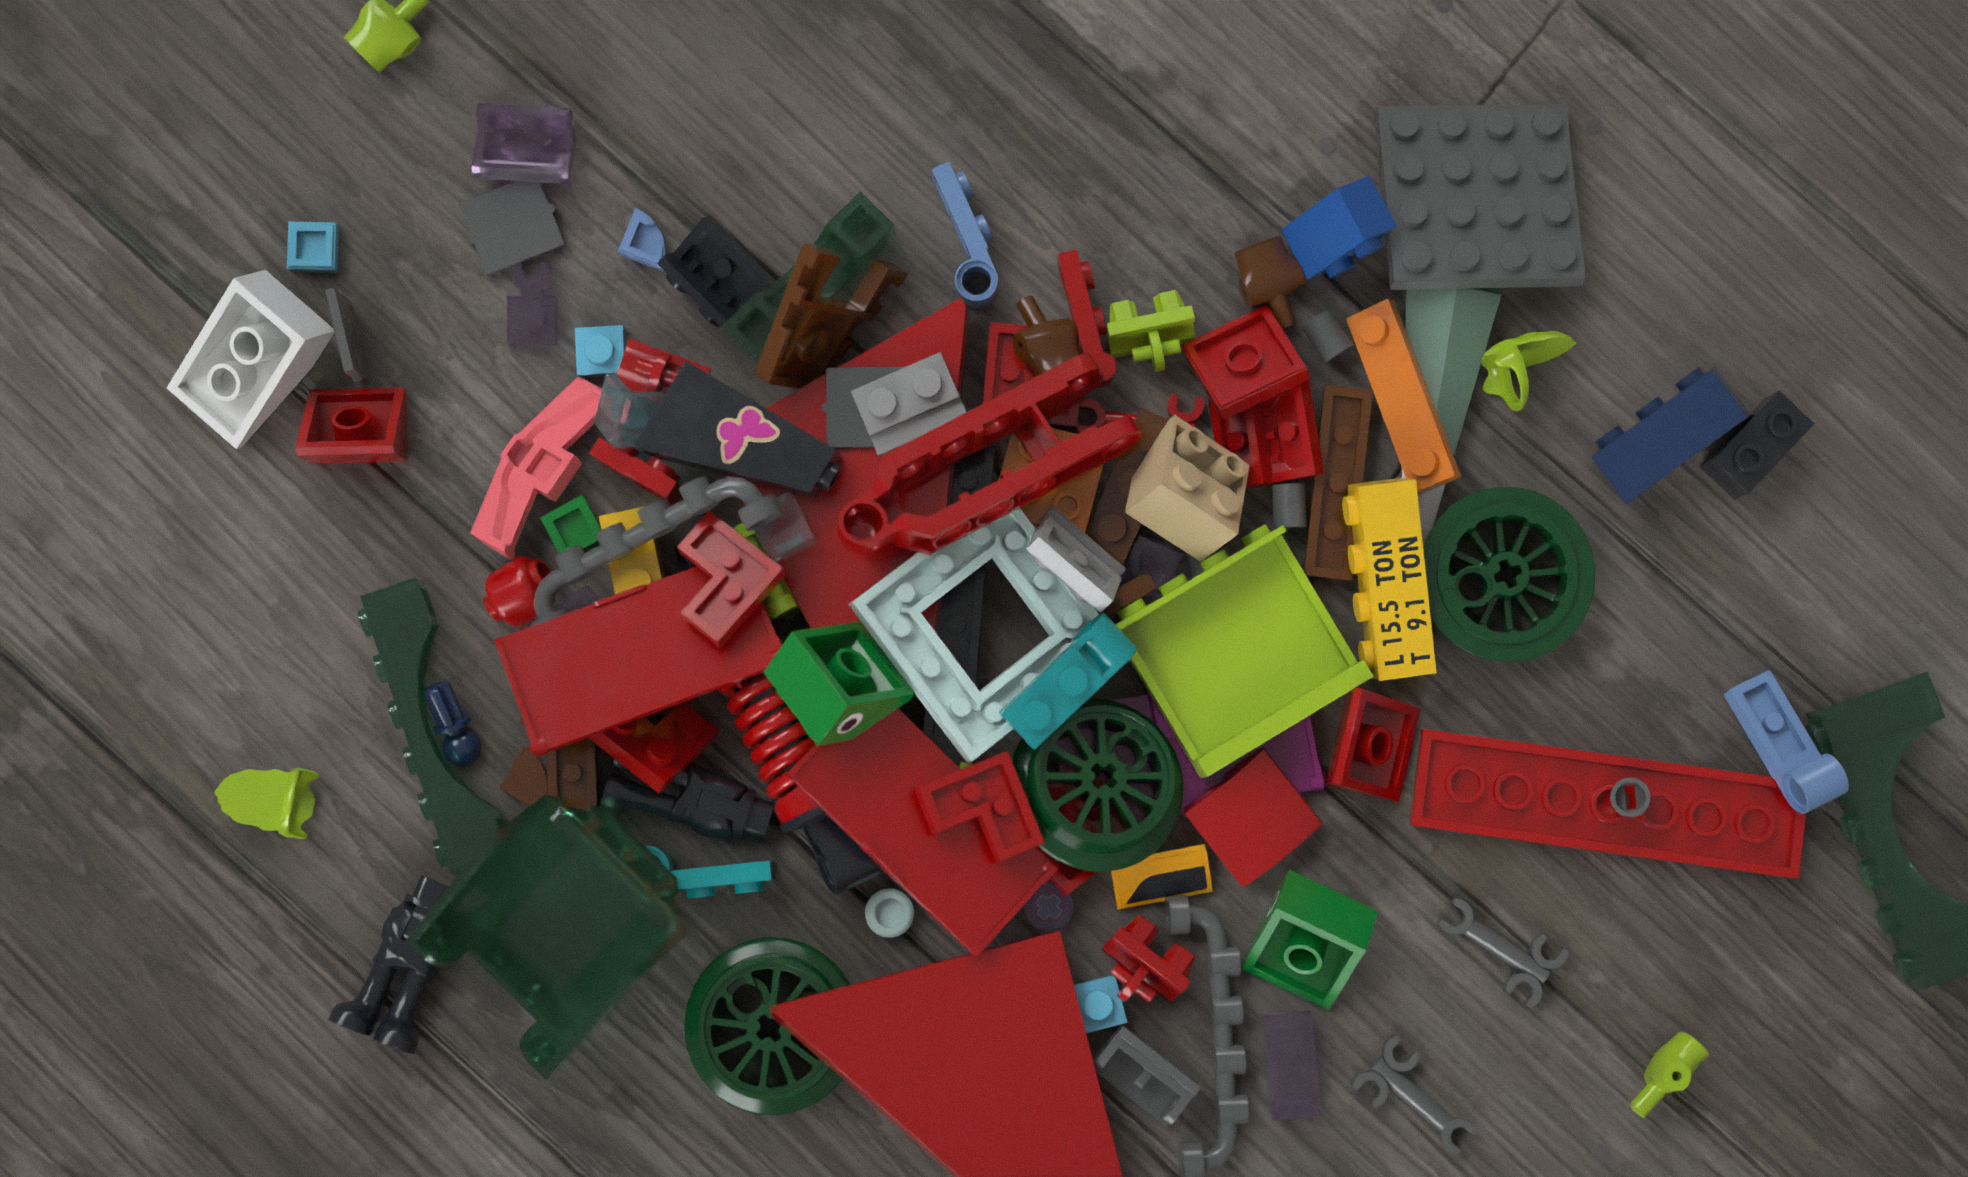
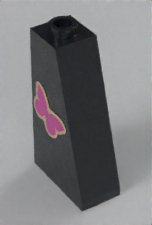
(728, 434)

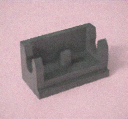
(1145, 1076)

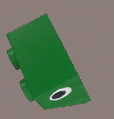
(836, 681)
(1310, 940)

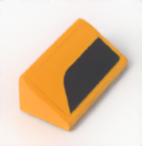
(1162, 875)

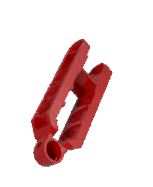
(878, 518)

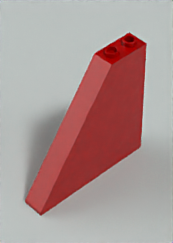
(827, 573)
(972, 1060)

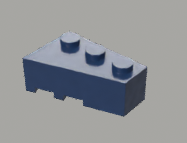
(1669, 432)

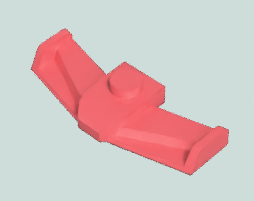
(535, 463)

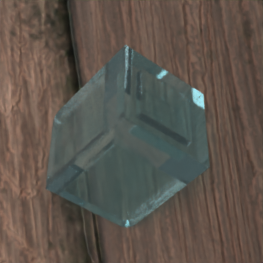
(624, 413)
(788, 533)

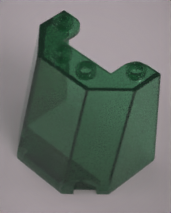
(561, 918)

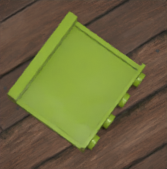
(1239, 651)

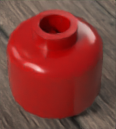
(513, 589)

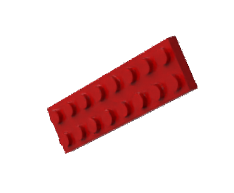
(1565, 802)

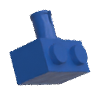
(1339, 228)

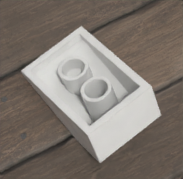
(249, 356)

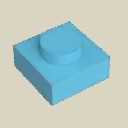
(599, 350)
(1100, 1004)

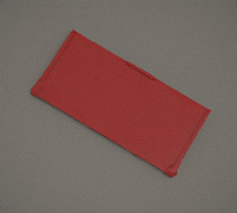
(625, 661)
(952, 874)

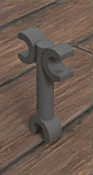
(1532, 968)
(1387, 1073)

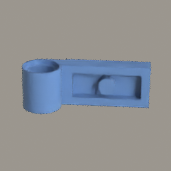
(972, 233)
(1784, 744)

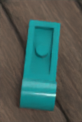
(1069, 680)
(702, 881)

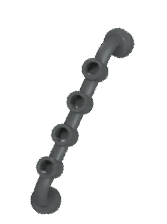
(655, 522)
(1224, 1012)

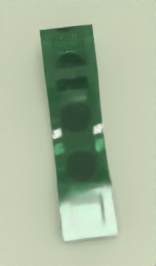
(853, 234)

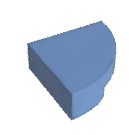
(643, 241)

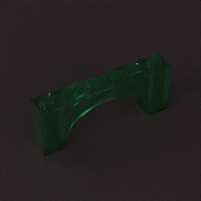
(1868, 741)

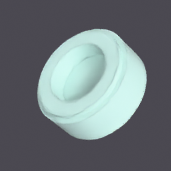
(889, 912)

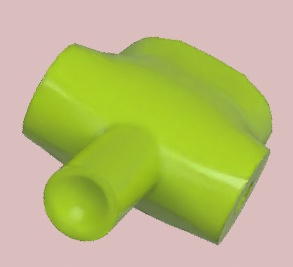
(385, 31)
(1669, 1071)

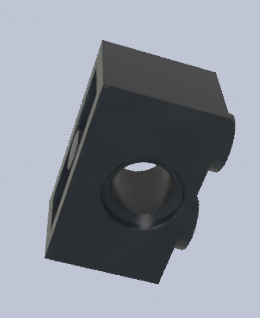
(1757, 445)

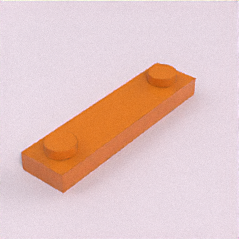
(1403, 396)

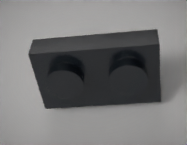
(714, 271)

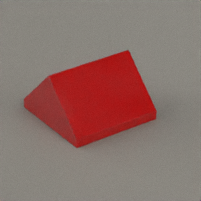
(354, 426)
(1372, 745)

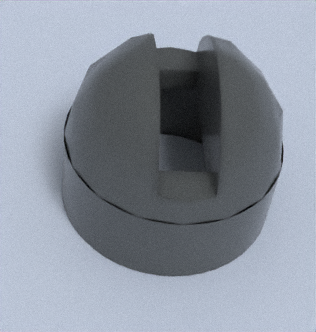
(1619, 797)

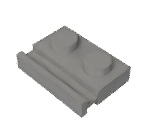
(908, 403)
(1075, 559)

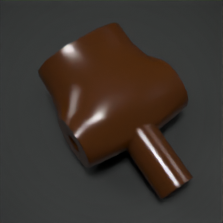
(1269, 275)
(1044, 342)

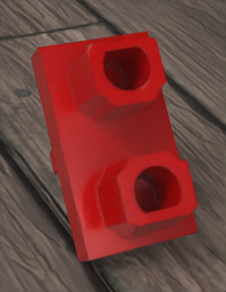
(650, 368)
(1143, 969)

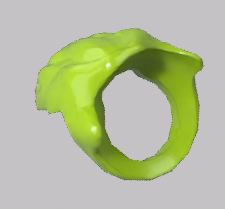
(1516, 355)
(269, 799)

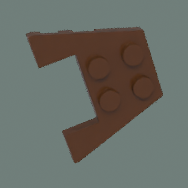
(814, 329)

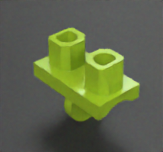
(1151, 334)

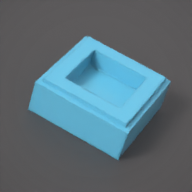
(313, 247)

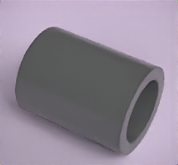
(1327, 336)
(1289, 506)

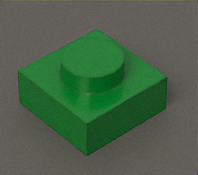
(572, 525)

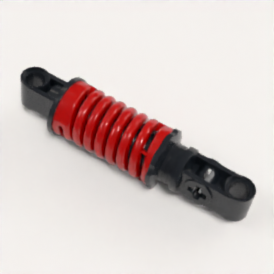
(778, 746)

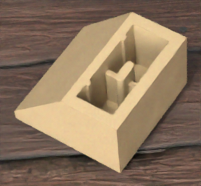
(1189, 490)

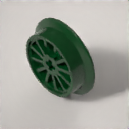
(1560, 534)
(1069, 841)
(722, 980)

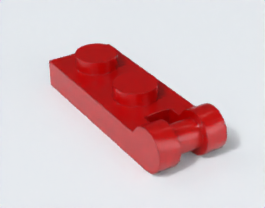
(1090, 324)

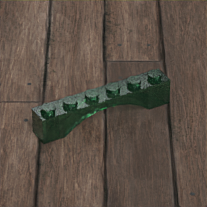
(404, 632)

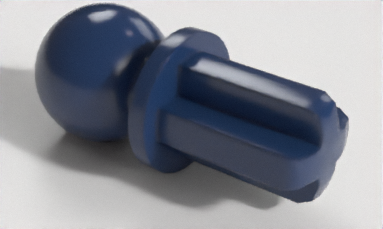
(460, 745)

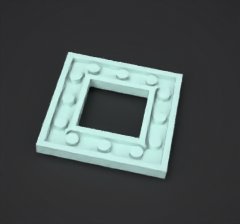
(895, 621)

